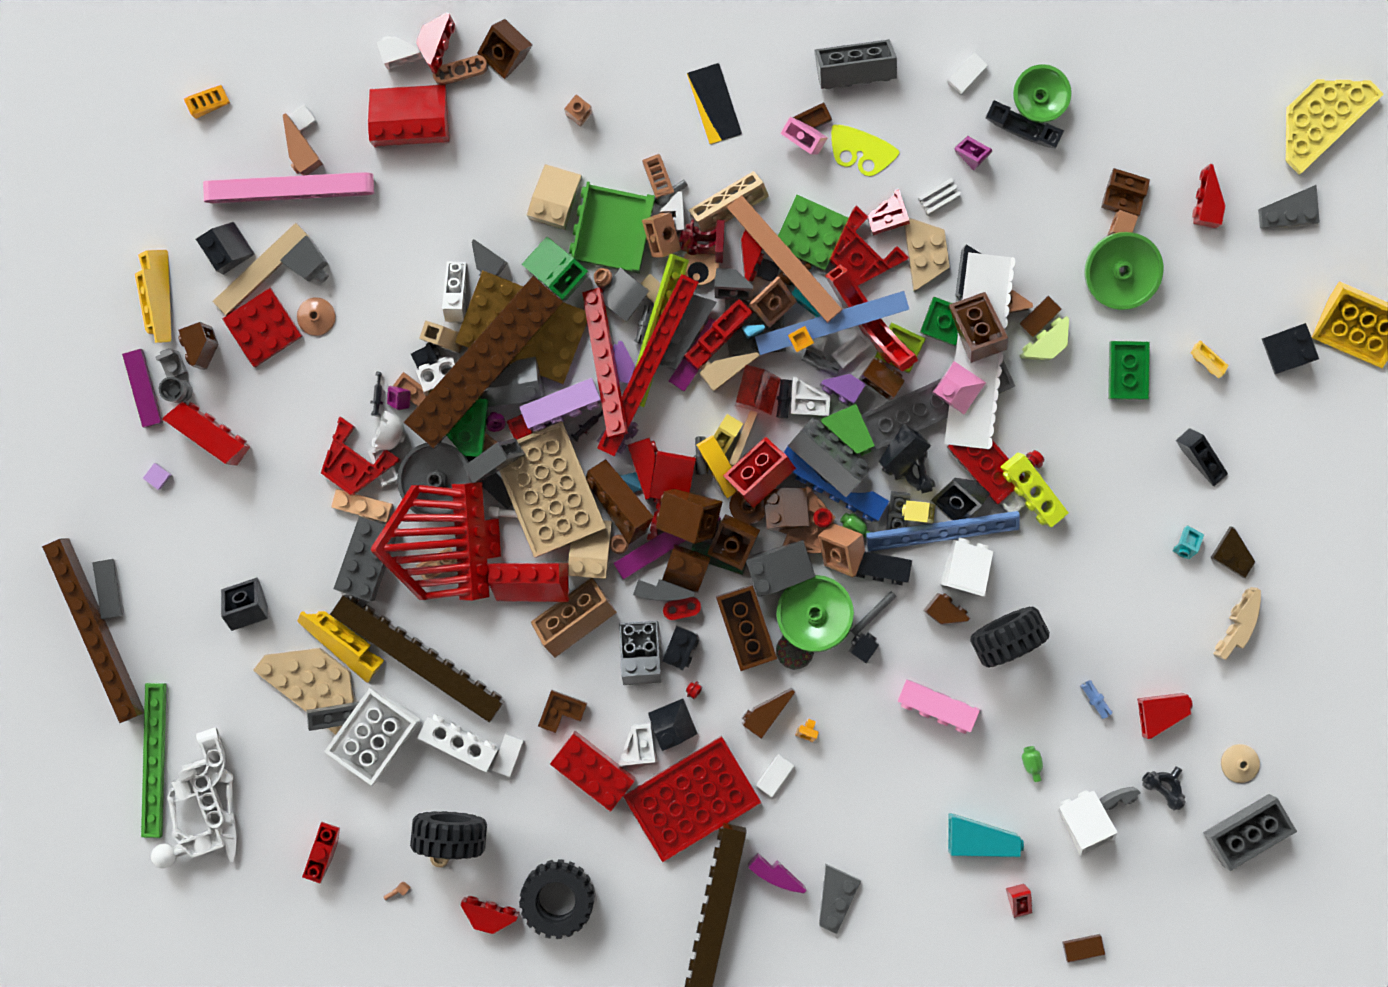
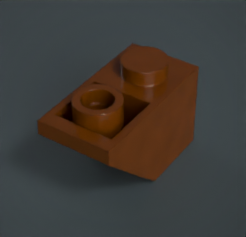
(944, 611)

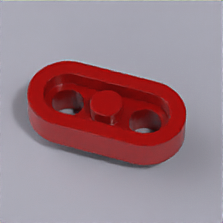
(682, 609)

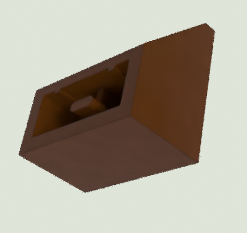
(199, 344)

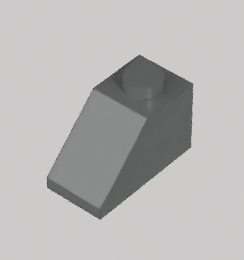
(487, 260)
(732, 285)

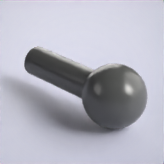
(663, 200)

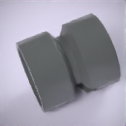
(175, 390)

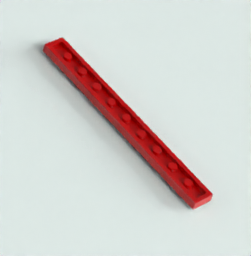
(652, 356)

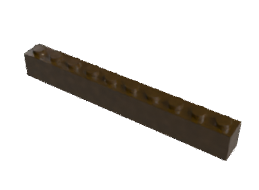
(417, 657)
(717, 906)

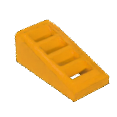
(203, 110)

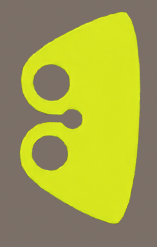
(855, 140)

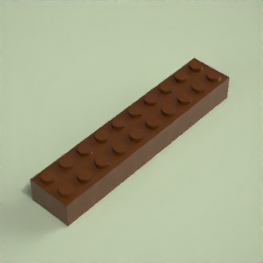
(483, 362)

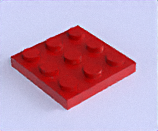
(262, 327)

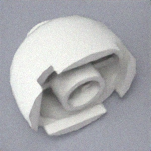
(388, 432)

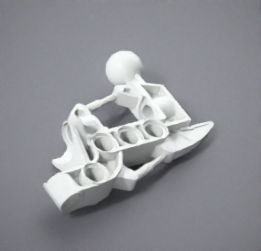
(218, 833)

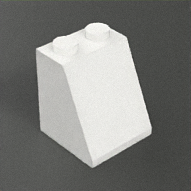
(967, 567)
(1087, 822)

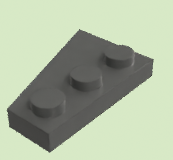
(1291, 211)
(836, 897)

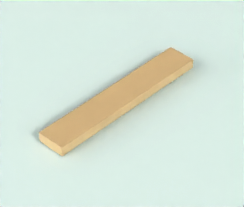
(258, 271)

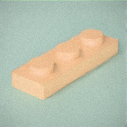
(362, 505)

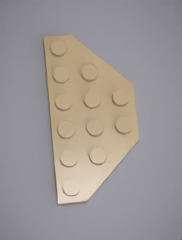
(308, 678)

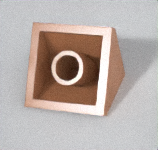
(772, 302)

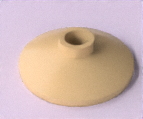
(1232, 759)

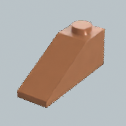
(299, 150)

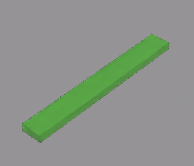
(153, 760)

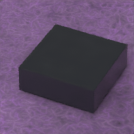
(768, 270)

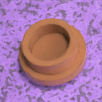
(602, 277)
(618, 544)

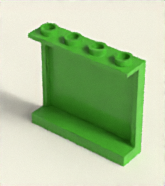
(611, 228)

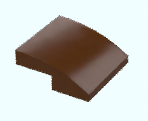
(1125, 192)

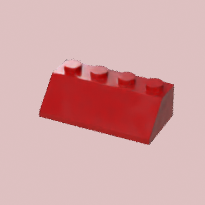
(207, 433)
(529, 582)

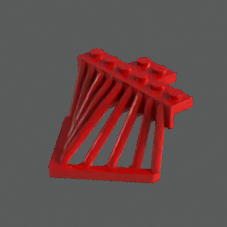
(474, 542)

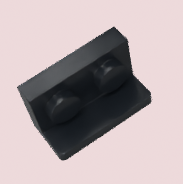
(680, 648)

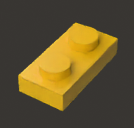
(1209, 359)

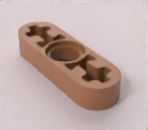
(463, 62)

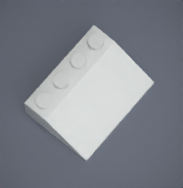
(372, 736)

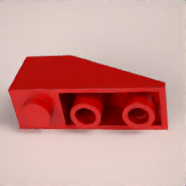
(1210, 201)
(750, 255)

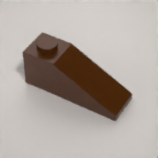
(764, 714)

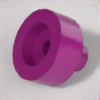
(495, 422)

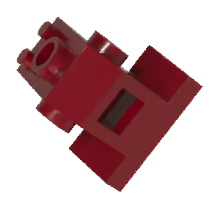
(715, 238)

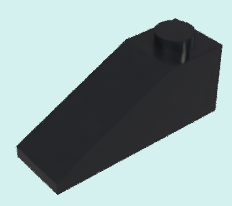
(1202, 456)

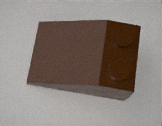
(979, 327)

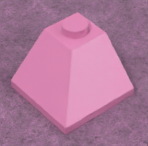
(958, 387)

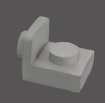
(171, 363)

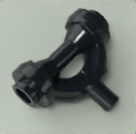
(922, 483)
(1153, 781)

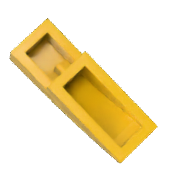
(717, 463)

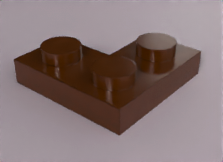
(559, 705)

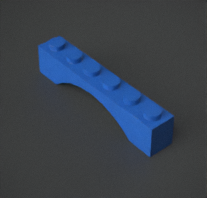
(868, 503)

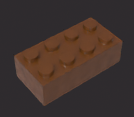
(746, 627)

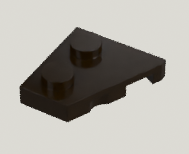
(1233, 553)

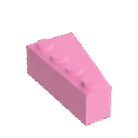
(939, 706)

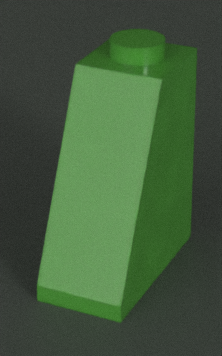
(850, 429)

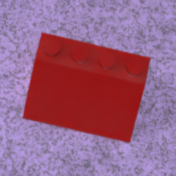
(408, 115)

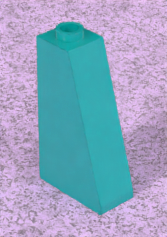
(976, 838)

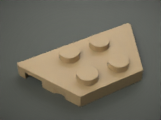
(925, 251)

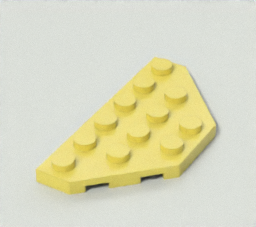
(1323, 116)

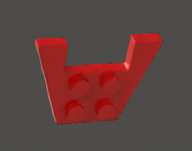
(858, 256)
(349, 468)

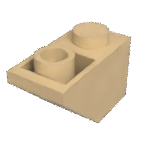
(440, 336)

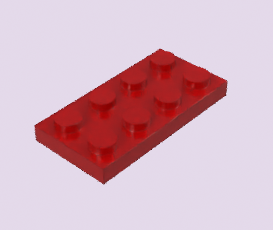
(985, 468)

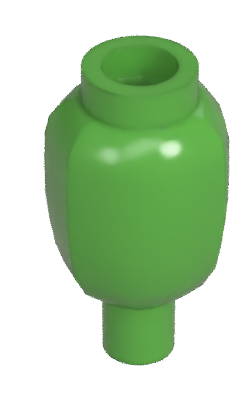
(854, 523)
(1032, 762)

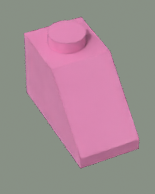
(804, 136)

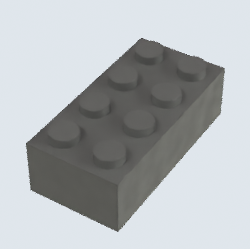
(829, 456)
(361, 569)
(1250, 832)

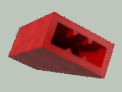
(1162, 712)

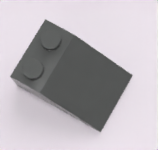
(780, 568)

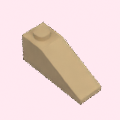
(722, 370)

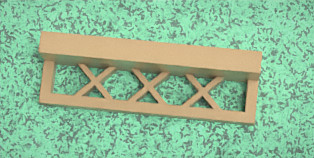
(752, 193)

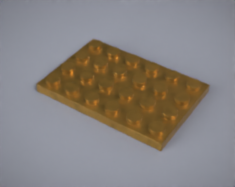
(553, 343)

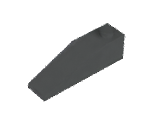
(516, 384)

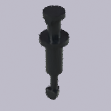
(377, 396)
(585, 427)

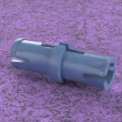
(1096, 699)

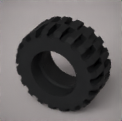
(1010, 637)
(448, 835)
(557, 924)

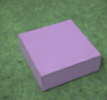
(157, 476)

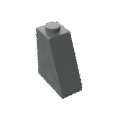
(493, 460)

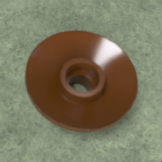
(744, 512)

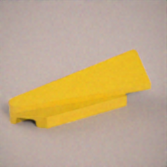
(155, 293)
(342, 643)

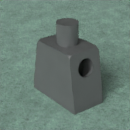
(306, 260)

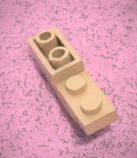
(1245, 618)

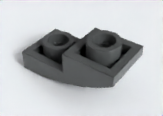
(895, 519)
(1125, 795)

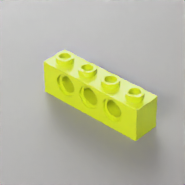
(1054, 509)

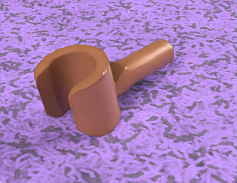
(402, 888)

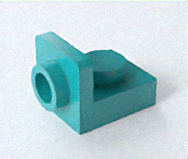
(1189, 543)

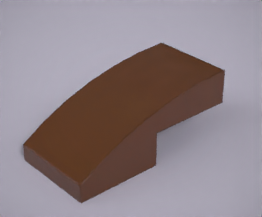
(1040, 316)

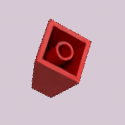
(670, 473)

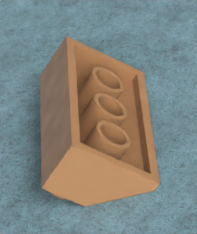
(572, 620)

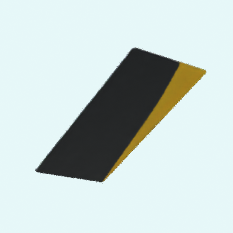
(714, 103)

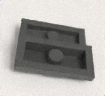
(624, 294)

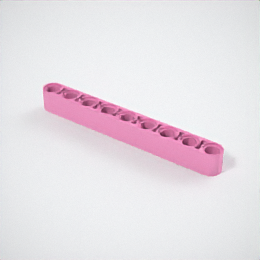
(288, 187)

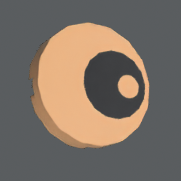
(701, 268)

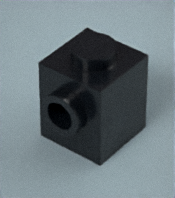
(863, 646)

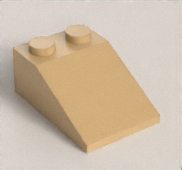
(554, 197)
(591, 554)

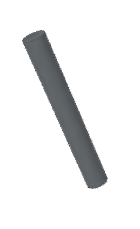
(873, 613)

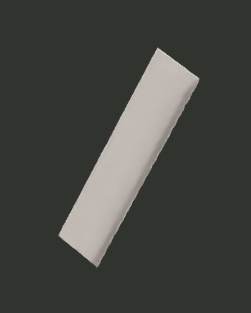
(974, 428)

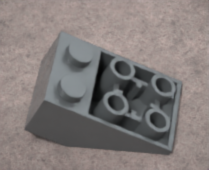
(640, 653)

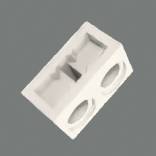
(435, 370)

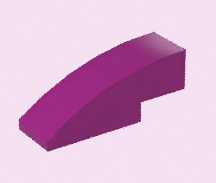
(775, 874)

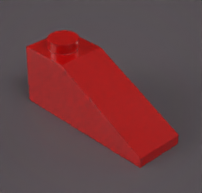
(644, 462)

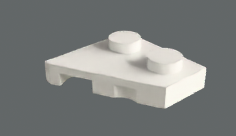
(808, 400)
(639, 746)

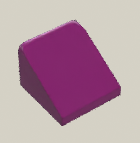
(398, 397)

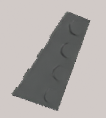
(687, 330)

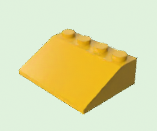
(1355, 324)

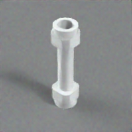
(496, 512)

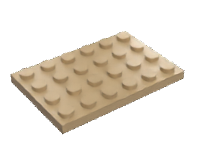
(551, 491)

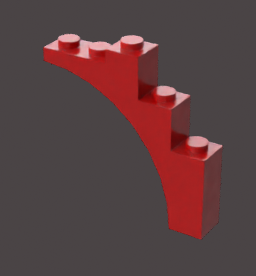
(883, 339)

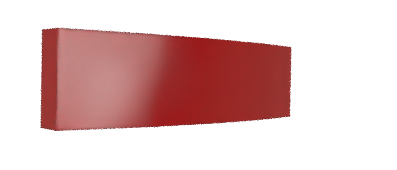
(718, 334)

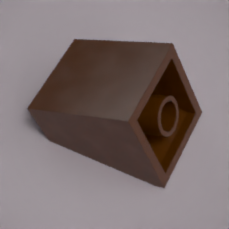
(688, 515)

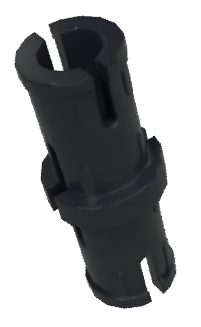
(784, 398)

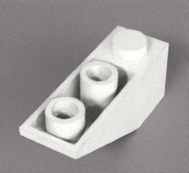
(455, 292)

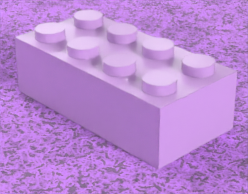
(561, 405)

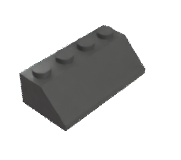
(856, 64)

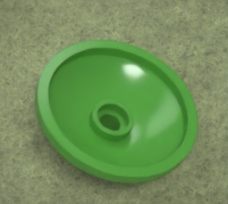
(1048, 83)

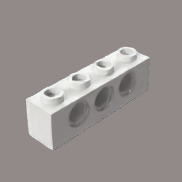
(430, 735)

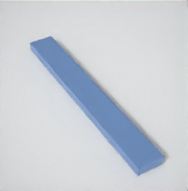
(845, 319)
(943, 531)

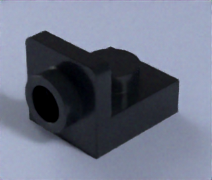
(426, 355)

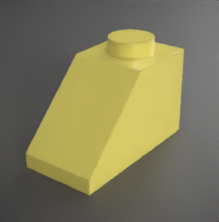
(727, 432)
(919, 511)

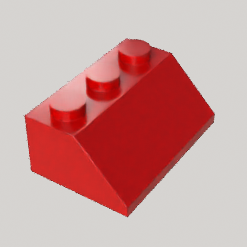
(759, 471)

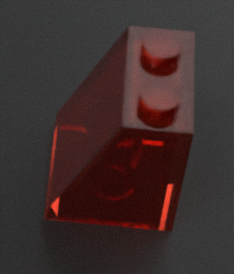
(757, 390)

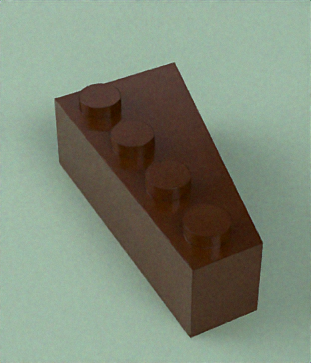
(619, 501)

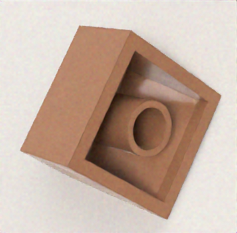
(842, 549)

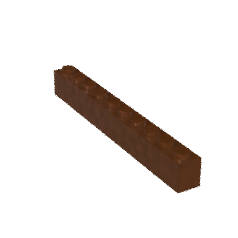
(93, 629)

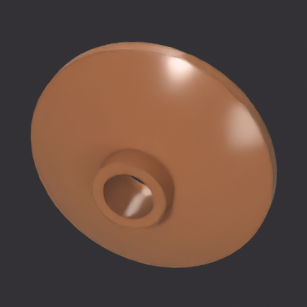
(324, 320)

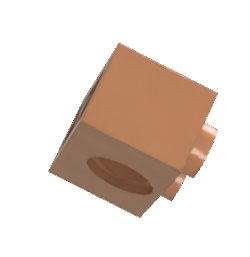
(661, 235)

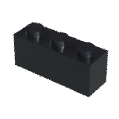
(886, 567)

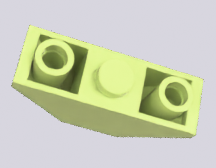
(1049, 342)

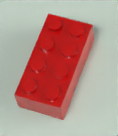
(592, 771)

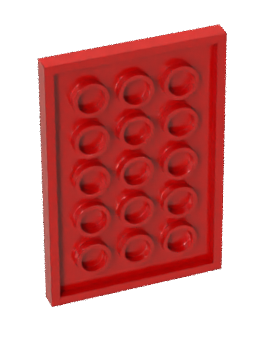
(692, 798)

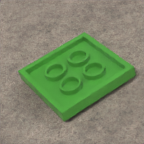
(812, 231)

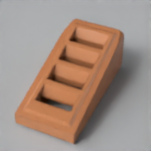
(655, 164)

